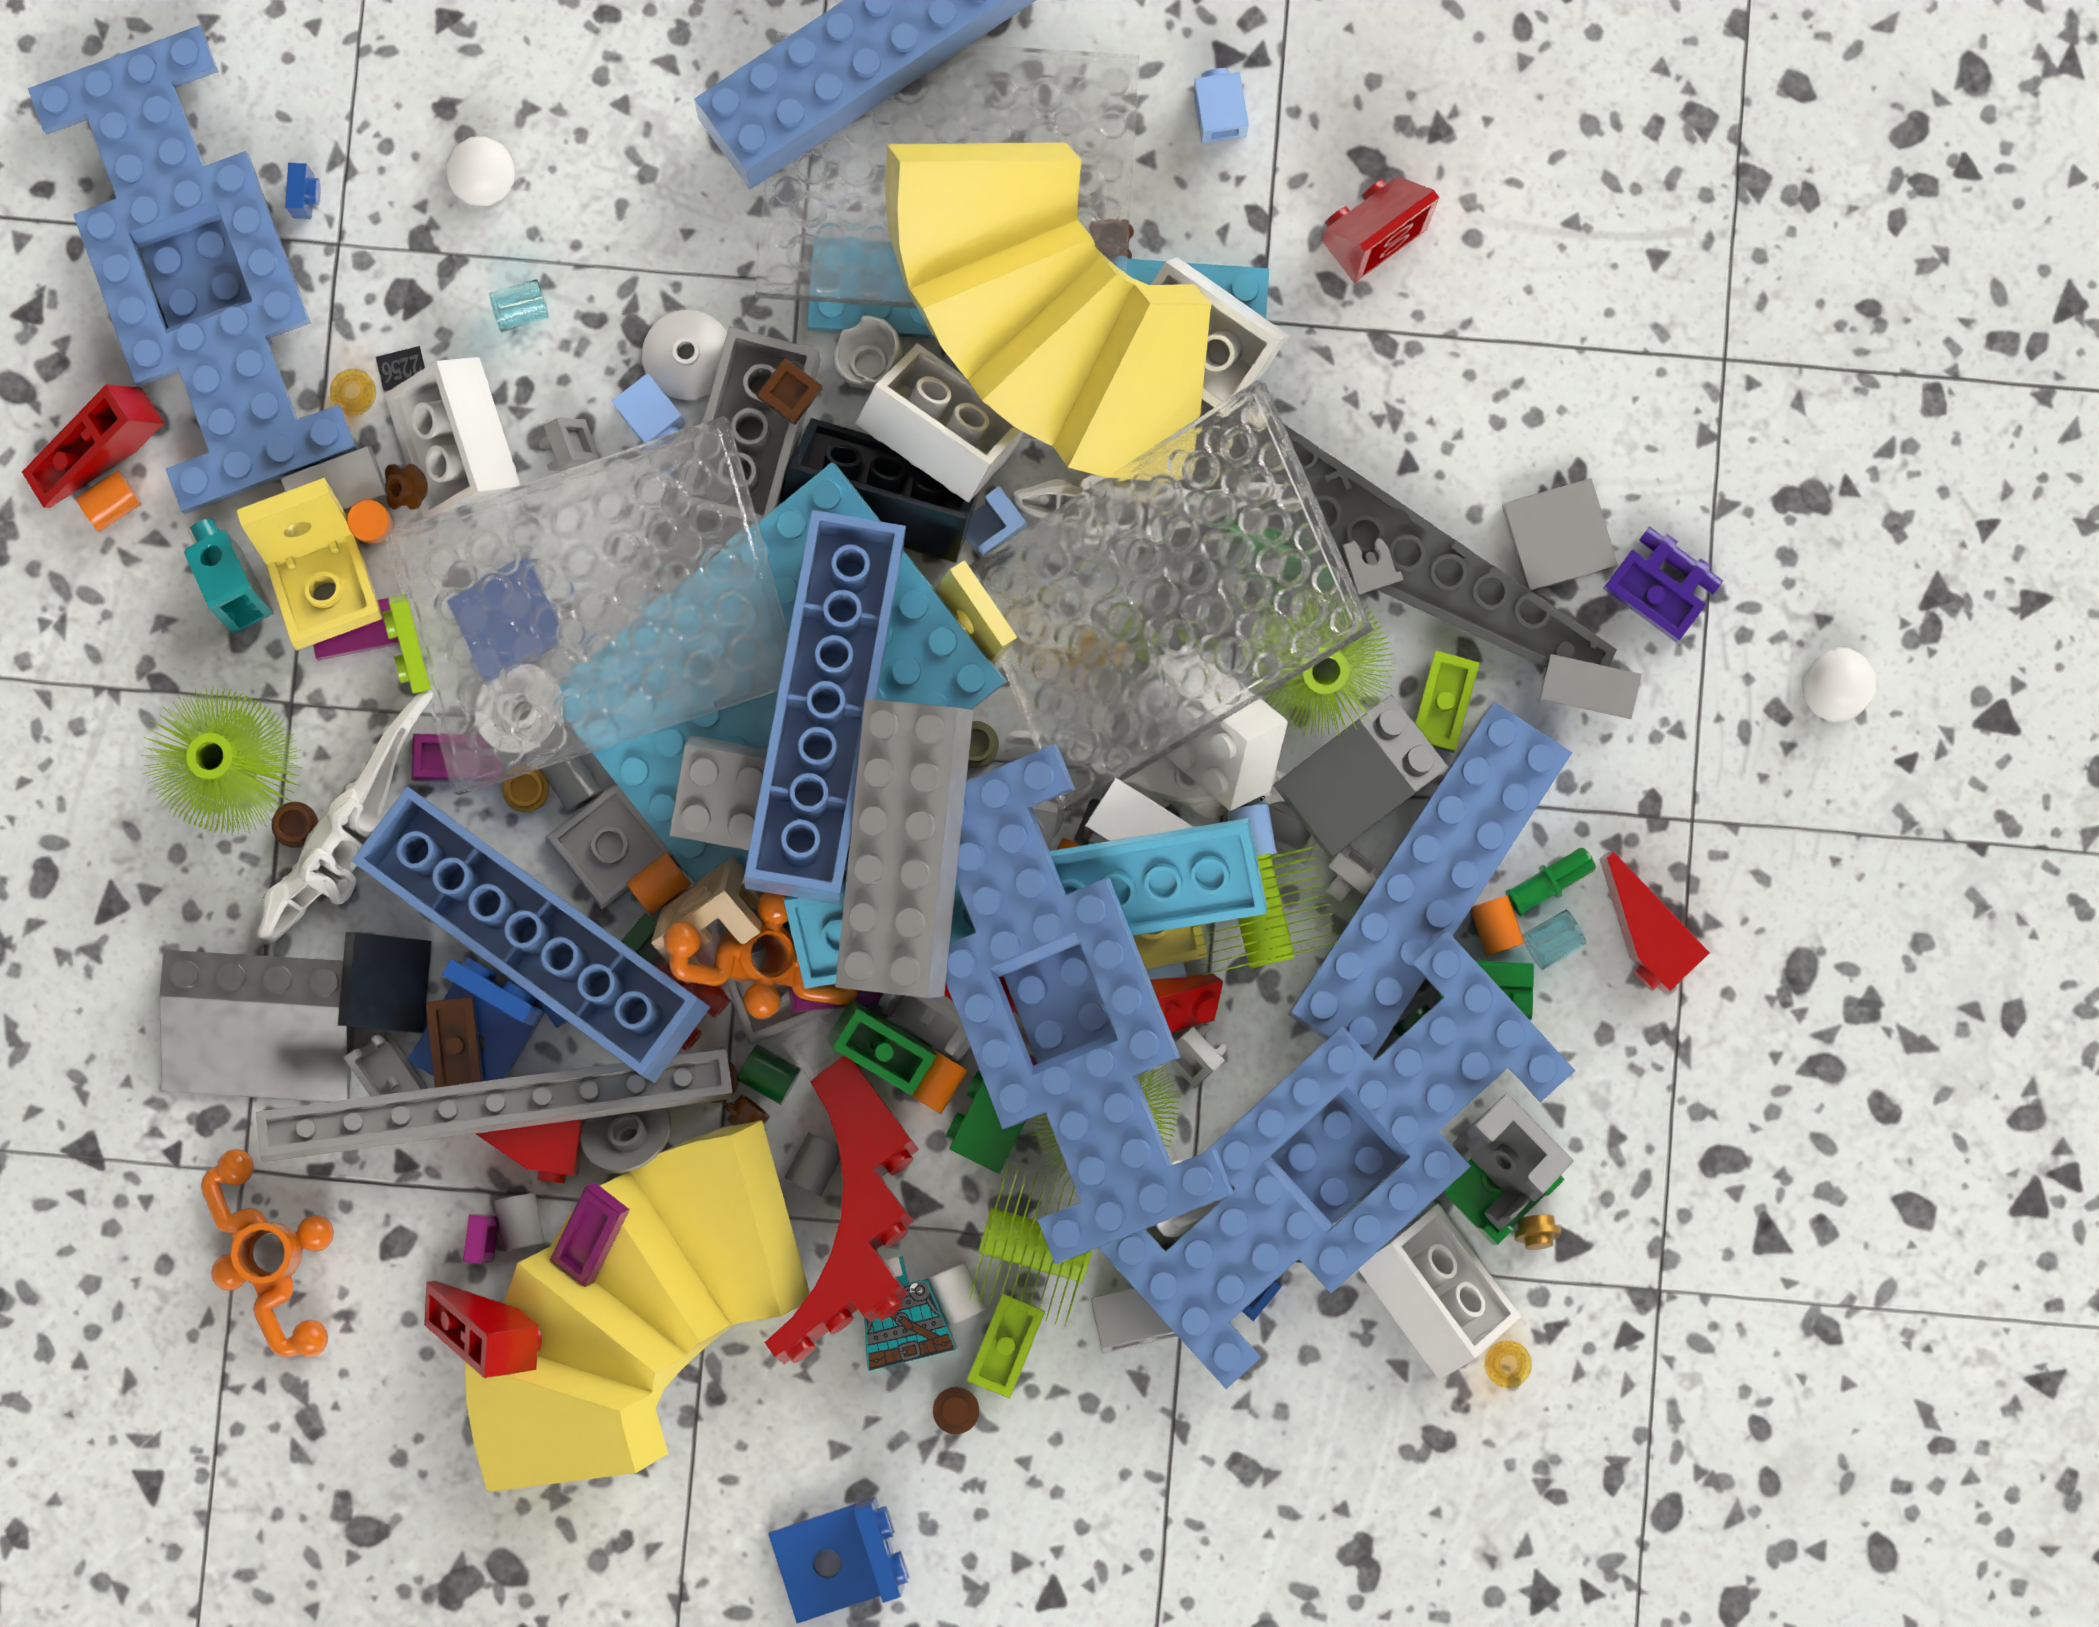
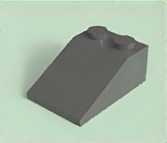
(1361, 776)

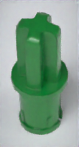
(1551, 880)

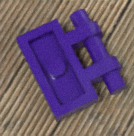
(1655, 594)

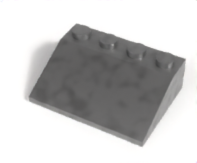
(253, 1026)

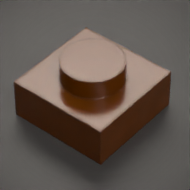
(789, 391)

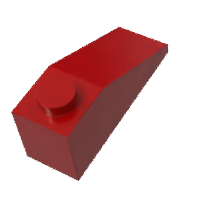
(93, 442)
(1651, 932)
(546, 1148)
(482, 1331)

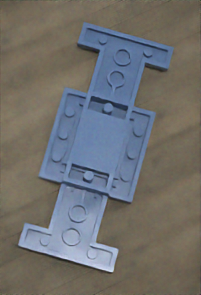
(210, 264)
(1081, 1008)
(1325, 1145)

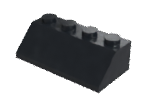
(888, 484)

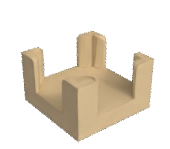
(714, 896)

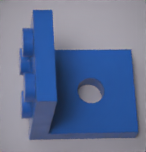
(503, 1016)
(863, 1543)

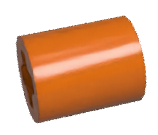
(108, 501)
(370, 521)
(658, 883)
(1497, 925)
(939, 1083)

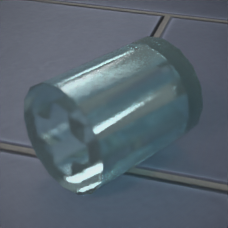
(519, 305)
(1554, 939)

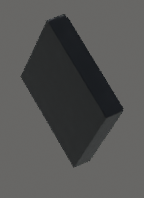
(384, 982)

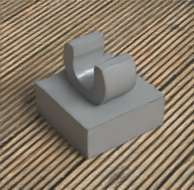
(570, 443)
(1351, 871)
(1197, 1056)

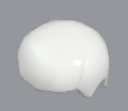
(480, 171)
(868, 355)
(1839, 684)

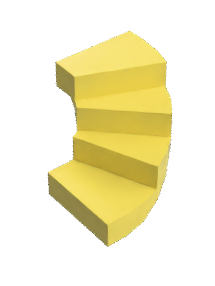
(1035, 308)
(691, 1260)

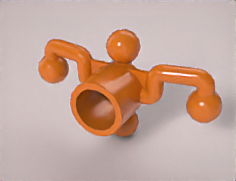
(735, 962)
(233, 1269)

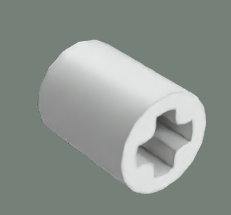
(953, 1292)

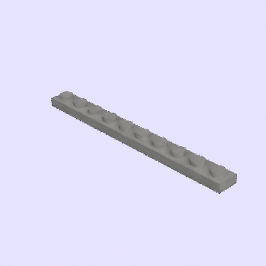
(489, 1106)

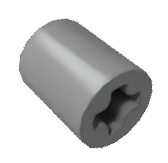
(519, 1222)

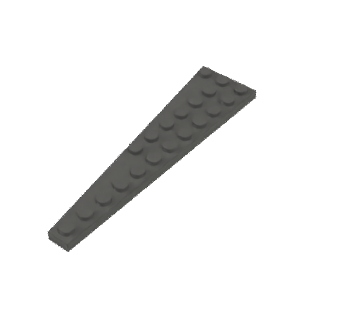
(1438, 570)

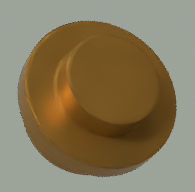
(526, 792)
(1537, 1231)

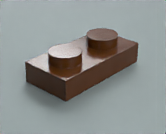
(454, 1041)

